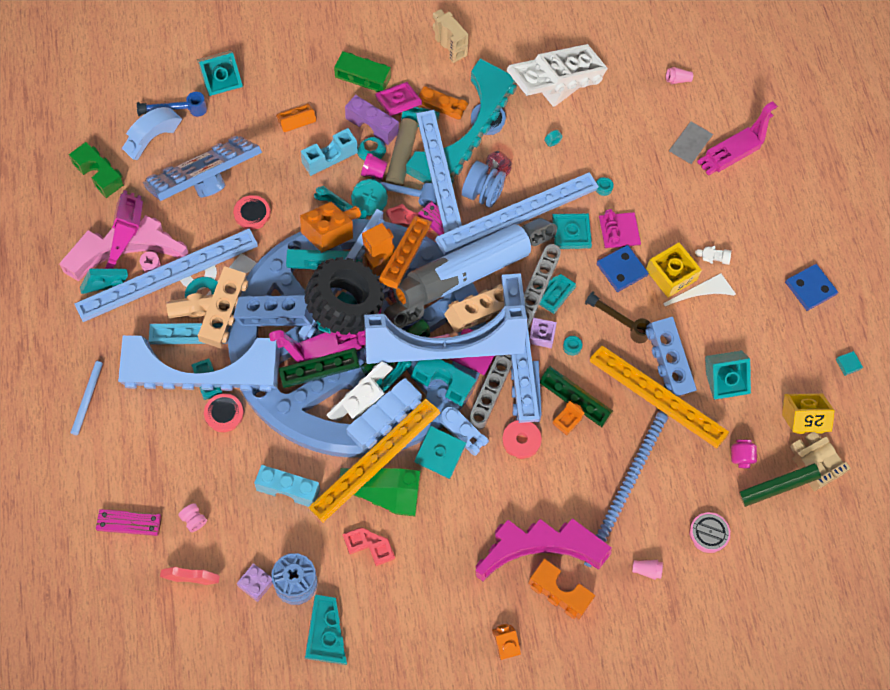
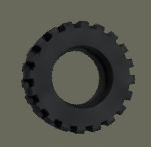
(348, 276)

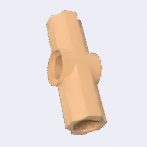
(193, 306)

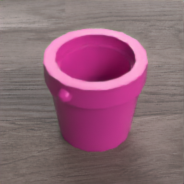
(374, 167)

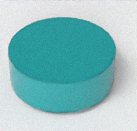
(553, 138)
(605, 186)
(572, 345)

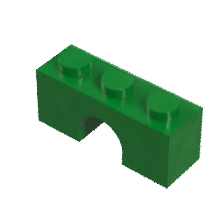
(87, 159)

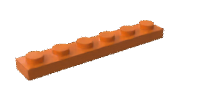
(405, 252)

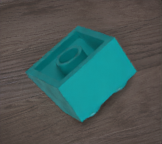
(220, 73)
(728, 374)

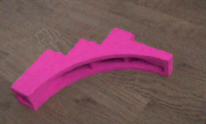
(541, 538)

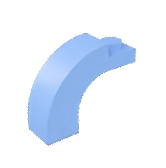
(147, 127)

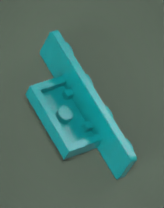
(311, 258)

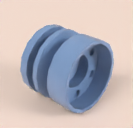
(481, 183)
(298, 589)

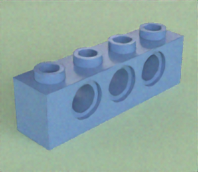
(273, 311)
(673, 347)

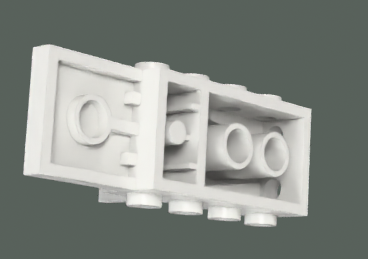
(559, 72)

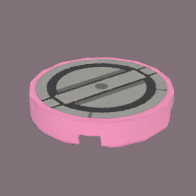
(709, 532)

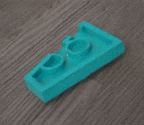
(324, 634)

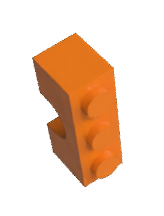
(379, 246)
(573, 602)

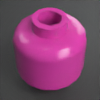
(743, 453)

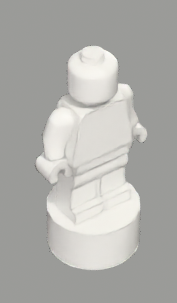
(710, 254)

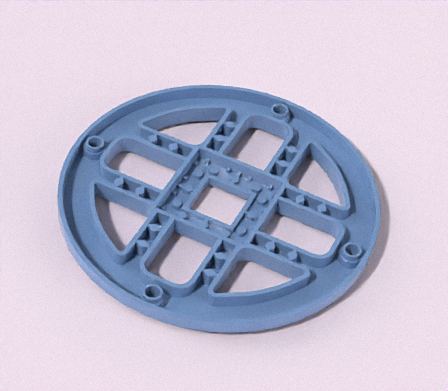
(287, 412)

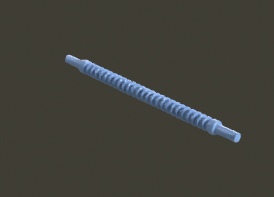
(660, 419)

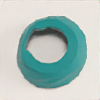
(379, 152)

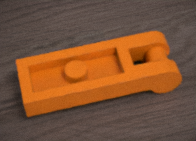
(442, 103)

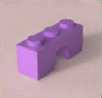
(360, 111)

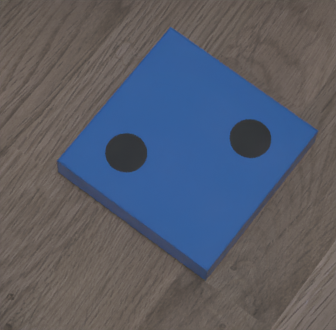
(622, 268)
(811, 287)

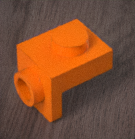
(569, 418)
(506, 641)

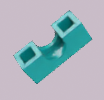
(458, 382)

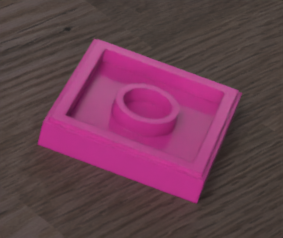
(398, 99)

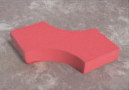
(401, 215)
(185, 575)

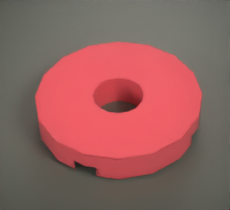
(517, 449)

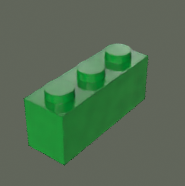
(362, 72)

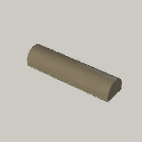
(402, 152)

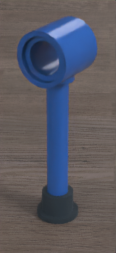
(194, 103)

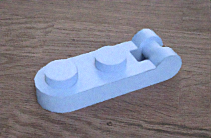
(462, 429)

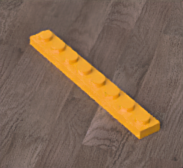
(659, 397)
(374, 460)

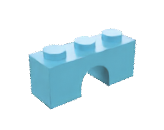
(342, 147)
(276, 481)

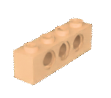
(229, 279)
(475, 309)

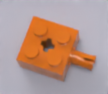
(328, 225)

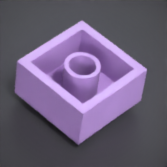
(542, 332)
(255, 582)

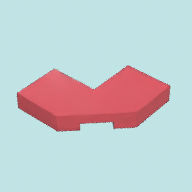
(362, 539)

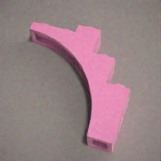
(95, 249)

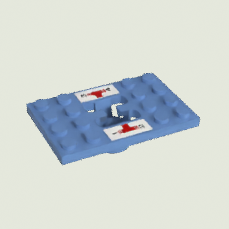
(206, 178)

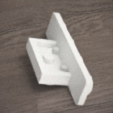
(362, 396)

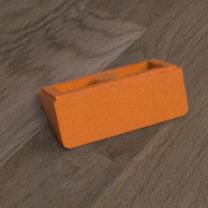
(296, 117)

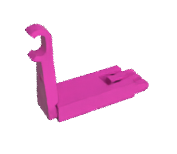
(739, 145)
(125, 223)
(319, 345)

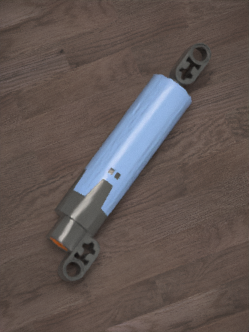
(464, 267)

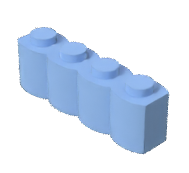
(383, 414)

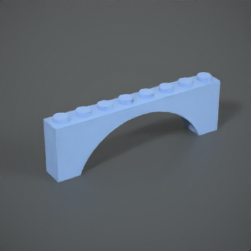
(499, 337)
(253, 370)

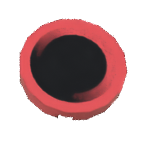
(251, 212)
(223, 412)

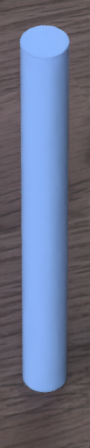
(86, 398)

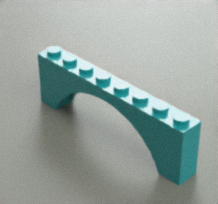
(493, 90)

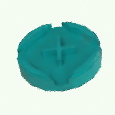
(369, 196)

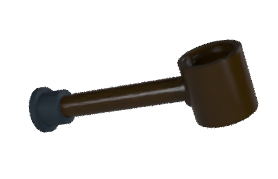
(641, 323)

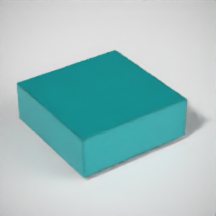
(849, 363)

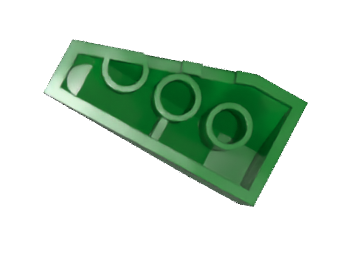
(392, 490)

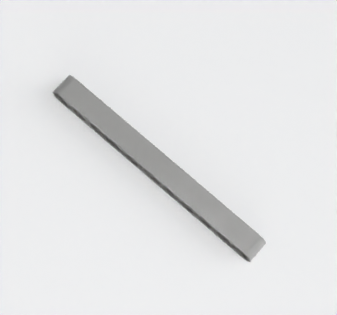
(495, 375)

